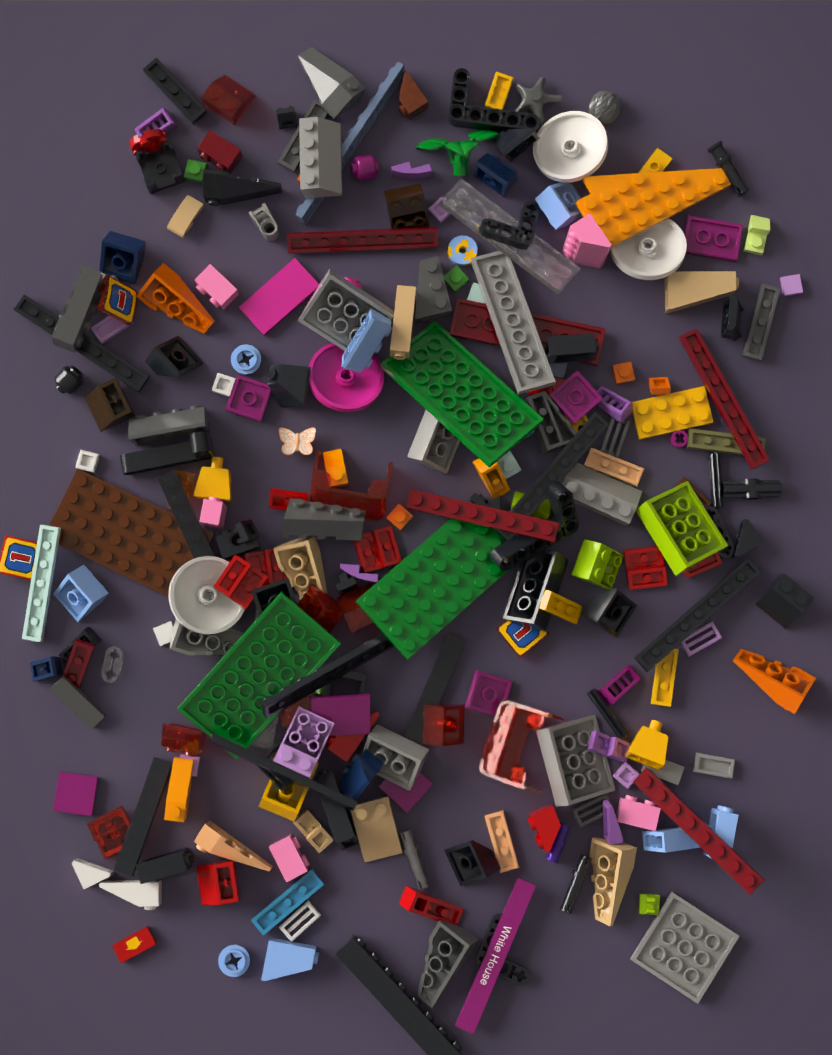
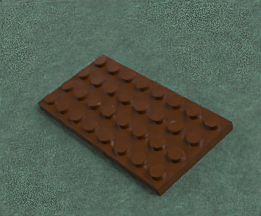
(122, 532)

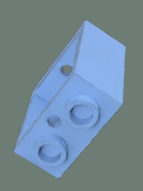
(724, 823)

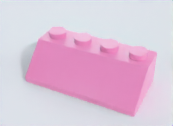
(586, 243)

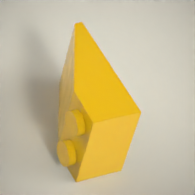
(286, 803)

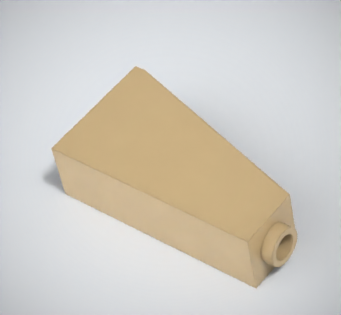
(693, 288)
(403, 322)

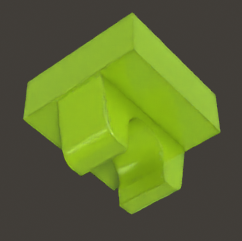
(649, 904)

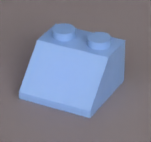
(559, 204)
(80, 593)

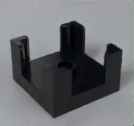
(160, 168)

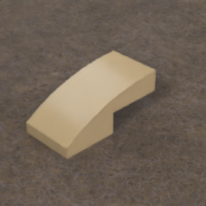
(184, 216)
(313, 830)

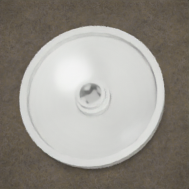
(570, 146)
(652, 252)
(197, 602)

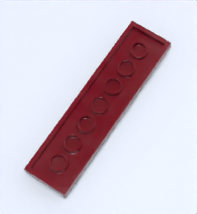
(474, 323)

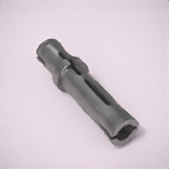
(416, 863)

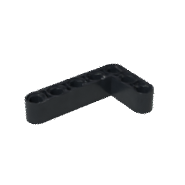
(483, 113)
(197, 449)
(523, 547)

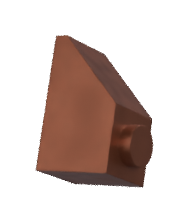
(411, 99)

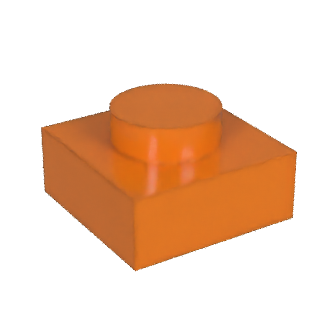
(623, 373)
(659, 385)
(399, 517)

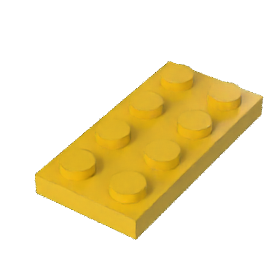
(671, 412)

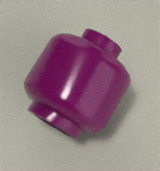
(364, 167)

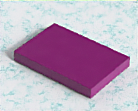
(713, 238)
(348, 713)

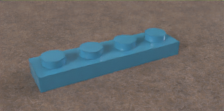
(287, 902)

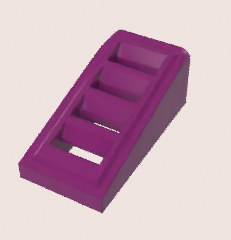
(605, 693)

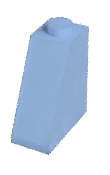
(667, 840)
(288, 958)

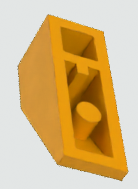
(179, 790)

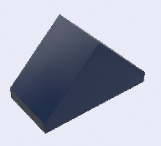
(46, 668)

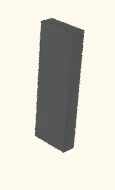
(77, 702)

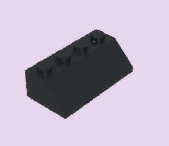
(535, 576)

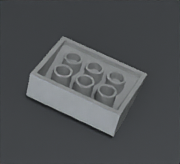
(339, 309)
(572, 768)

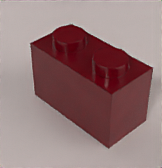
(219, 152)

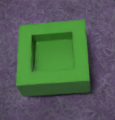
(194, 171)
(456, 279)

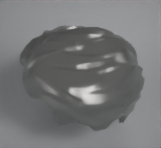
(605, 106)

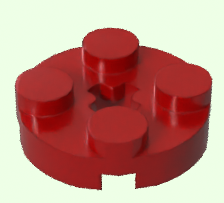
(150, 142)

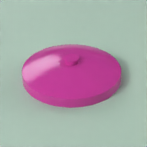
(340, 387)

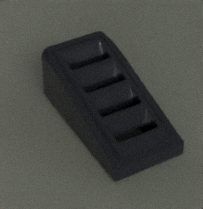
(89, 633)

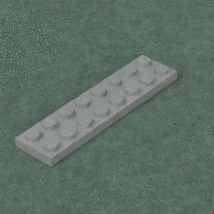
(513, 322)

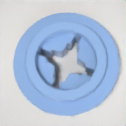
(249, 351)
(230, 969)

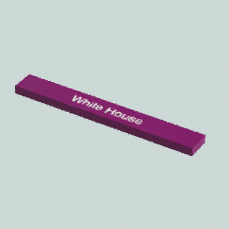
(495, 955)

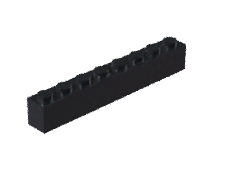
(395, 999)

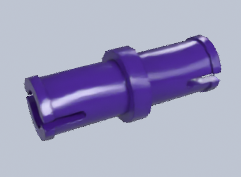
(558, 844)

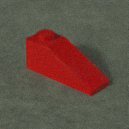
(345, 745)
(430, 906)

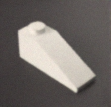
(143, 895)

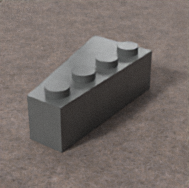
(79, 309)
(322, 520)

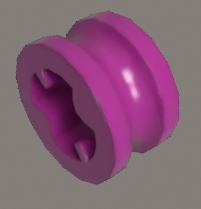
(684, 439)

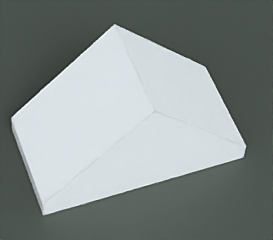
(90, 873)

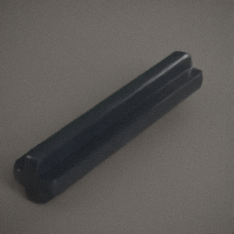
(715, 480)
(607, 713)

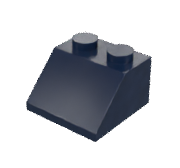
(495, 174)
(122, 256)
(360, 774)

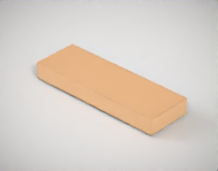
(614, 467)
(501, 841)

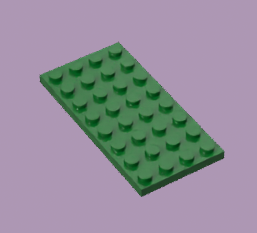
(463, 394)
(433, 584)
(264, 660)

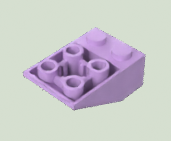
(303, 742)

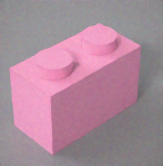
(216, 287)
(213, 513)
(638, 814)
(289, 857)

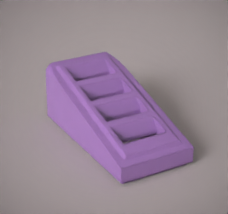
(157, 117)
(623, 408)
(611, 827)

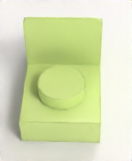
(756, 235)

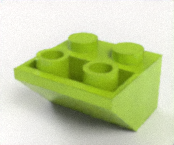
(597, 564)

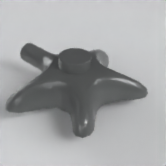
(535, 98)

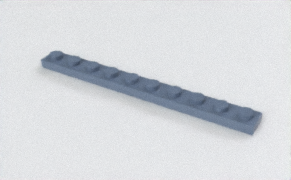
(359, 131)

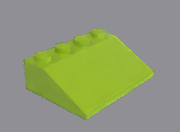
(681, 527)

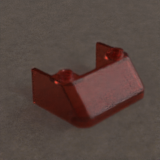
(372, 502)
(507, 742)

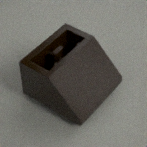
(406, 207)
(109, 405)

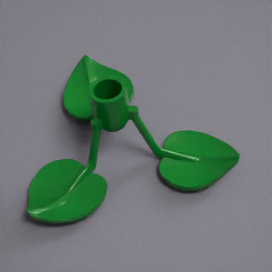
(463, 148)

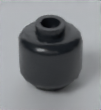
(68, 379)

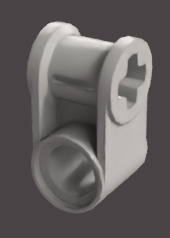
(263, 220)

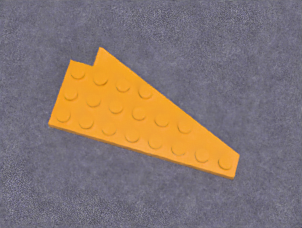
(637, 201)

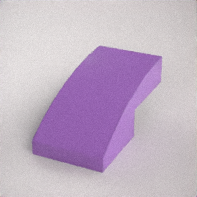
(405, 172)
(354, 571)
(608, 746)

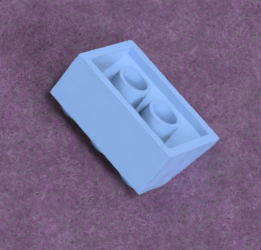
(366, 341)

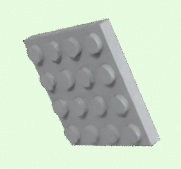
(684, 947)

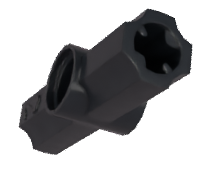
(751, 489)

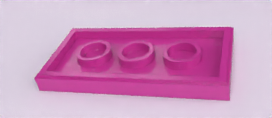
(279, 296)

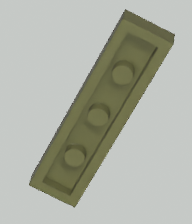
(715, 442)

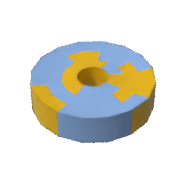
(458, 243)

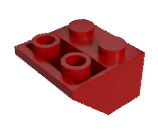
(546, 824)
(218, 883)

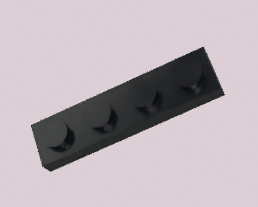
(174, 91)

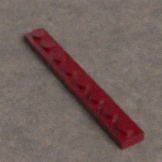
(362, 240)
(724, 399)
(483, 515)
(699, 831)

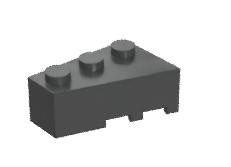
(432, 292)
(555, 430)

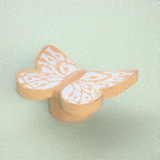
(297, 441)

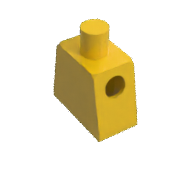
(214, 482)
(649, 746)

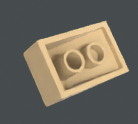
(376, 829)

